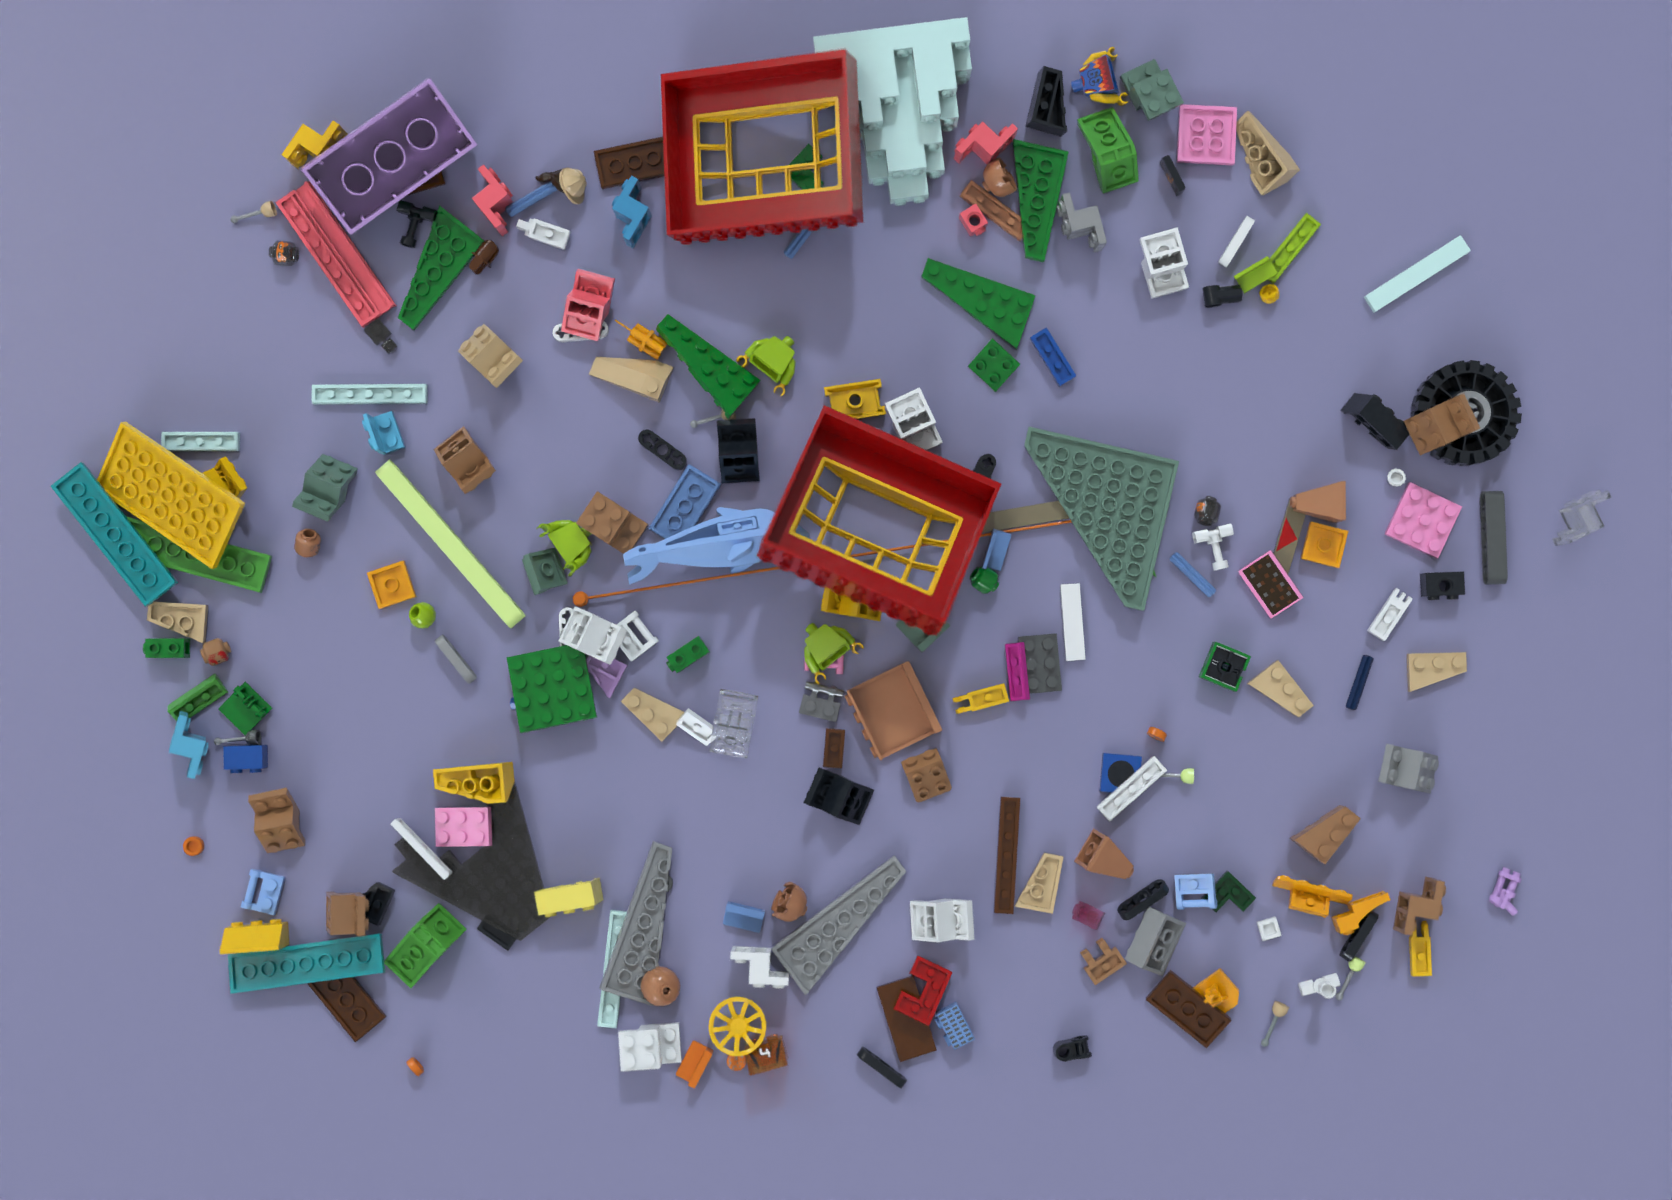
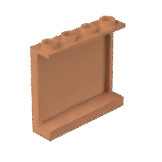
(893, 710)

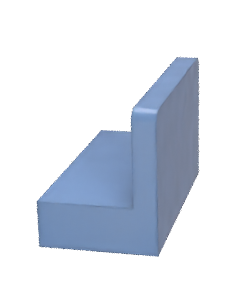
(996, 549)
(743, 917)

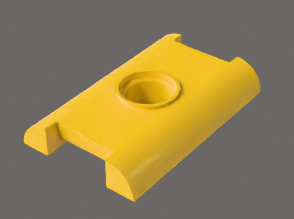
(867, 393)

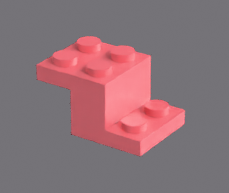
(984, 142)
(493, 199)
(587, 304)

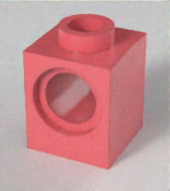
(973, 212)

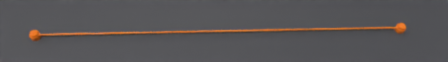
(581, 598)

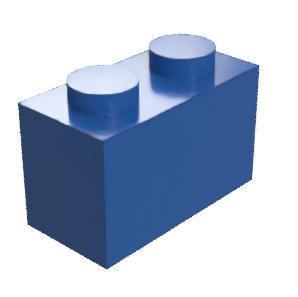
(245, 757)

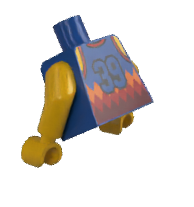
(1099, 79)

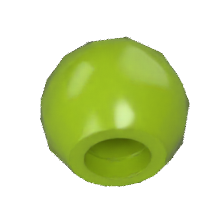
(422, 615)

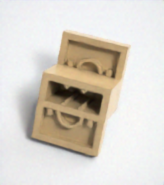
(489, 355)

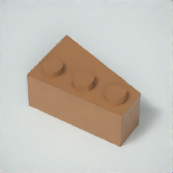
(1327, 833)

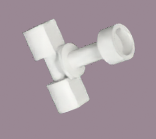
(1214, 537)
(1325, 986)

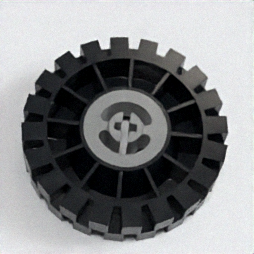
(1495, 412)

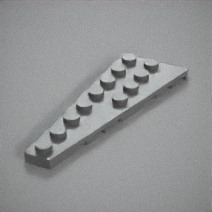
(642, 929)
(820, 940)

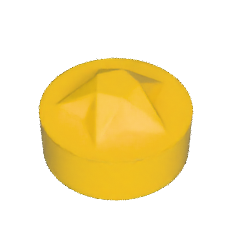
(1269, 293)

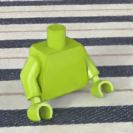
(570, 542)

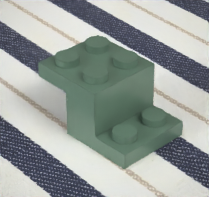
(1151, 89)
(325, 487)

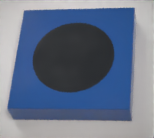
(1117, 769)

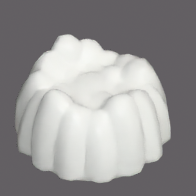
(1396, 477)

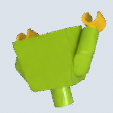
(772, 358)
(826, 646)

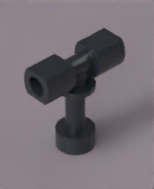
(416, 216)

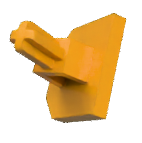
(1219, 991)

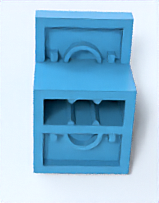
(631, 211)

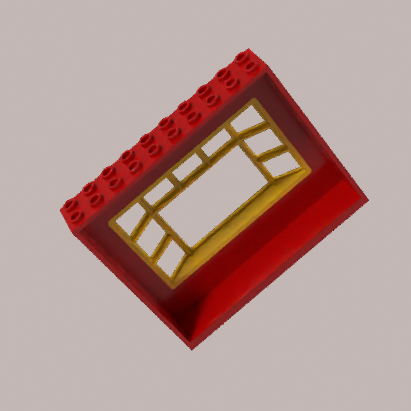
(756, 92)
(900, 475)

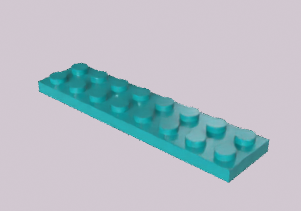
(114, 534)
(306, 963)

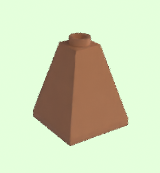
(1323, 502)
(1103, 857)

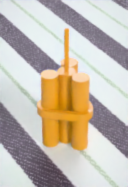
(646, 340)

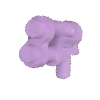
(1502, 897)

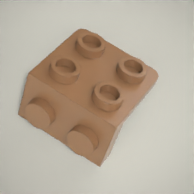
(926, 775)

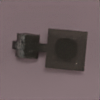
(379, 332)

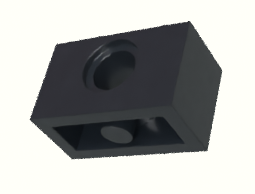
(1453, 580)

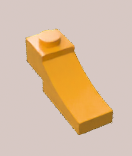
(1348, 921)

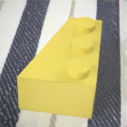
(569, 897)

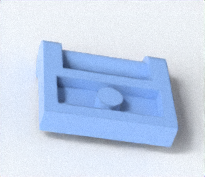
(1195, 885)
(269, 893)

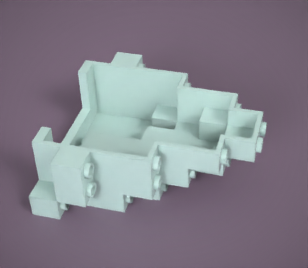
(906, 98)

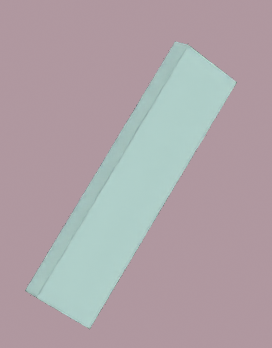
(201, 441)

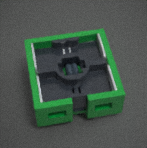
(1227, 673)

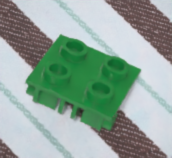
(994, 365)
(245, 708)

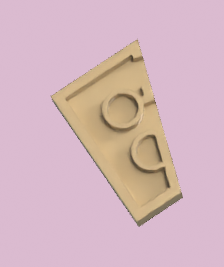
(180, 617)
(1430, 668)
(1281, 688)
(652, 712)
(1042, 885)

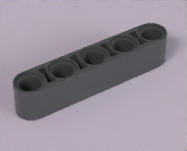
(1493, 537)

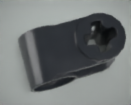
(979, 468)
(1076, 1048)

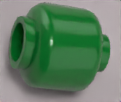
(984, 579)

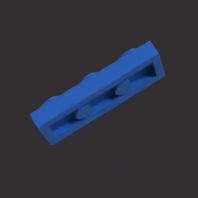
(1052, 357)

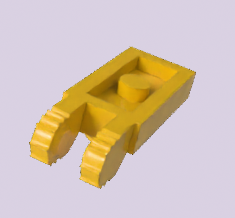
(983, 698)
(1420, 952)

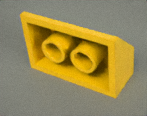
(255, 936)

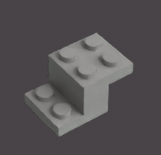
(1081, 223)
(1408, 768)

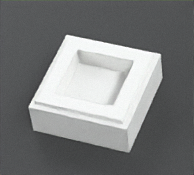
(1268, 928)

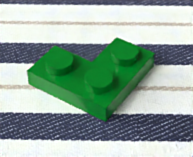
(804, 178)

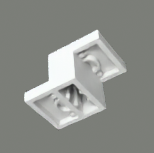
(1164, 263)
(914, 420)
(592, 635)
(942, 920)
(760, 966)
(650, 1046)

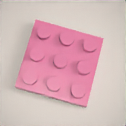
(1206, 134)
(1423, 520)

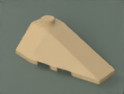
(1267, 159)
(636, 375)

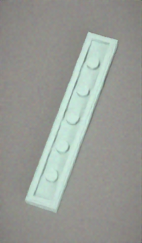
(1417, 273)
(370, 394)
(608, 1001)

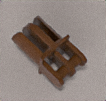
(483, 256)

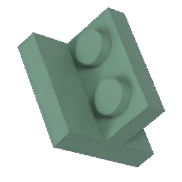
(544, 570)

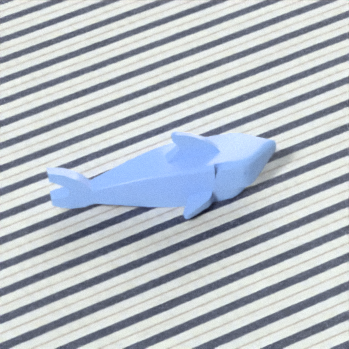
(719, 542)

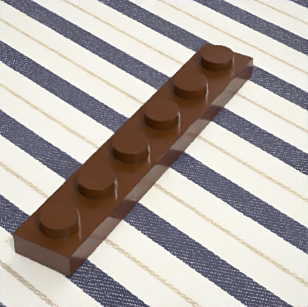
(1006, 855)

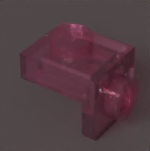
(1087, 915)

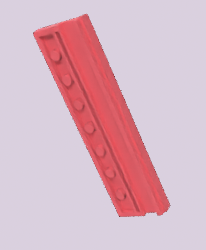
(336, 254)

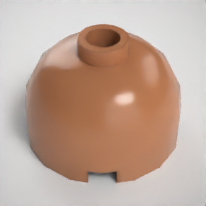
(998, 179)
(790, 903)
(660, 986)

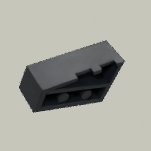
(1047, 103)
(1377, 419)

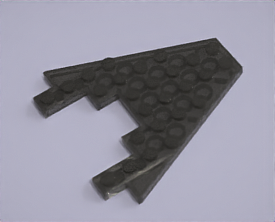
(495, 881)

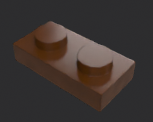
(834, 748)

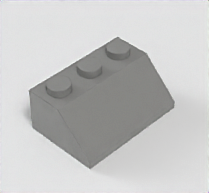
(1155, 941)

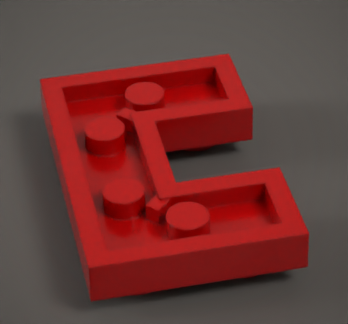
(936, 982)

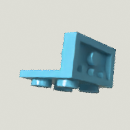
(383, 432)

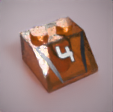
(768, 1056)

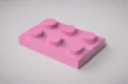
(463, 826)

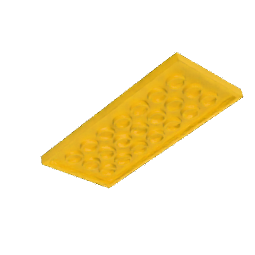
(169, 495)

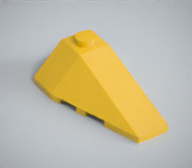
(481, 782)

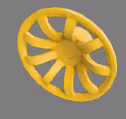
(737, 1026)

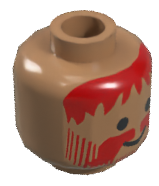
(215, 651)

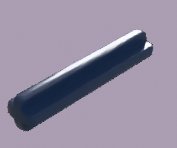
(1359, 682)

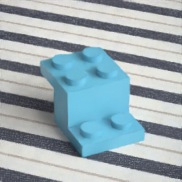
(188, 745)

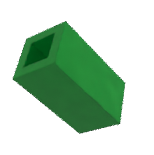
(167, 648)
(687, 655)

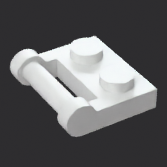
(631, 644)

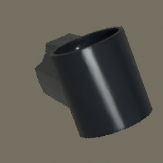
(1216, 295)

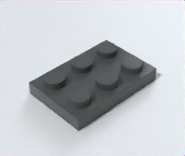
(1042, 663)

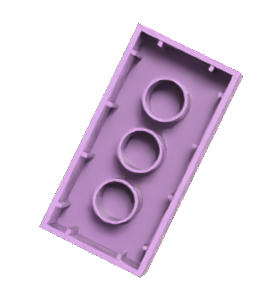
(389, 156)

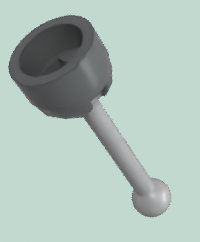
(252, 738)

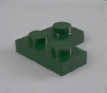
(1230, 888)

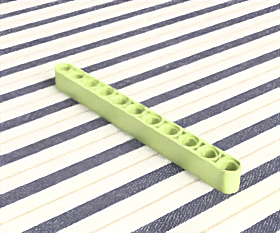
(450, 544)

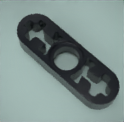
(677, 453)
(1152, 893)
(1358, 937)
(881, 1067)

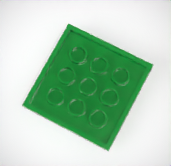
(551, 688)

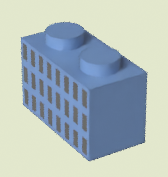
(954, 1025)

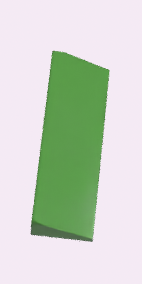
(198, 697)

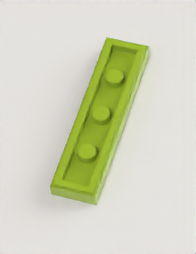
(1293, 244)

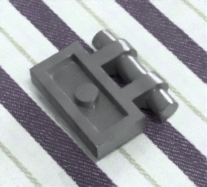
(820, 707)

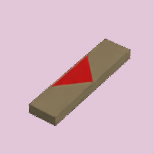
(1288, 537)

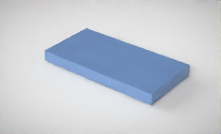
(685, 503)

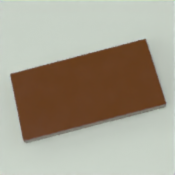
(639, 159)
(349, 1005)
(1187, 1009)
(909, 1035)

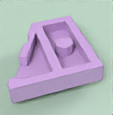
(605, 674)

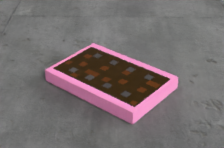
(1270, 584)

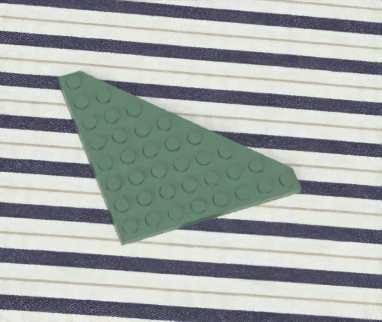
(1114, 502)

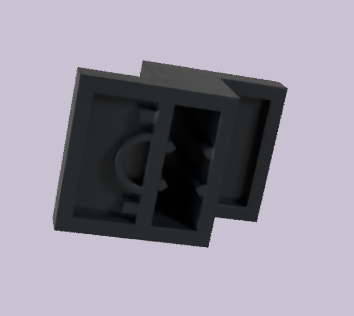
(738, 450)
(838, 796)

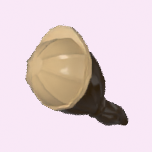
(567, 181)

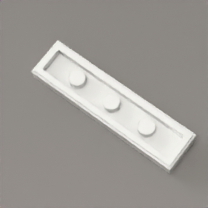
(1072, 622)
(1131, 788)
(427, 854)

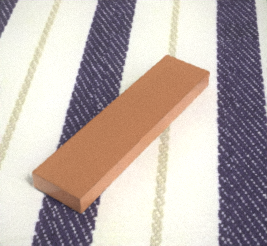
(993, 209)

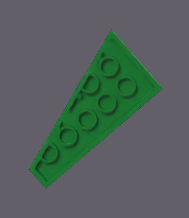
(1038, 185)
(441, 262)
(988, 301)
(712, 369)

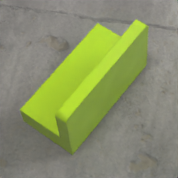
(1256, 274)

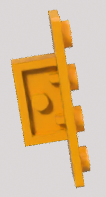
(1310, 897)

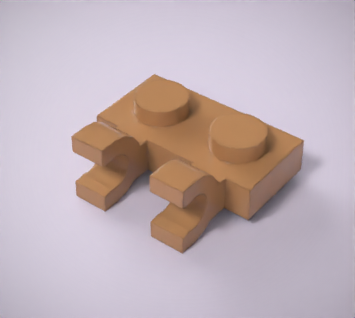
(1105, 964)

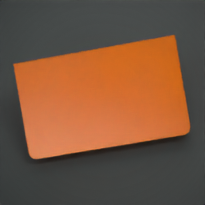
(694, 1063)

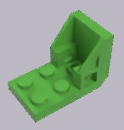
(1111, 149)
(424, 945)

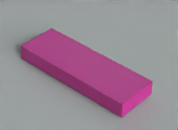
(1017, 671)

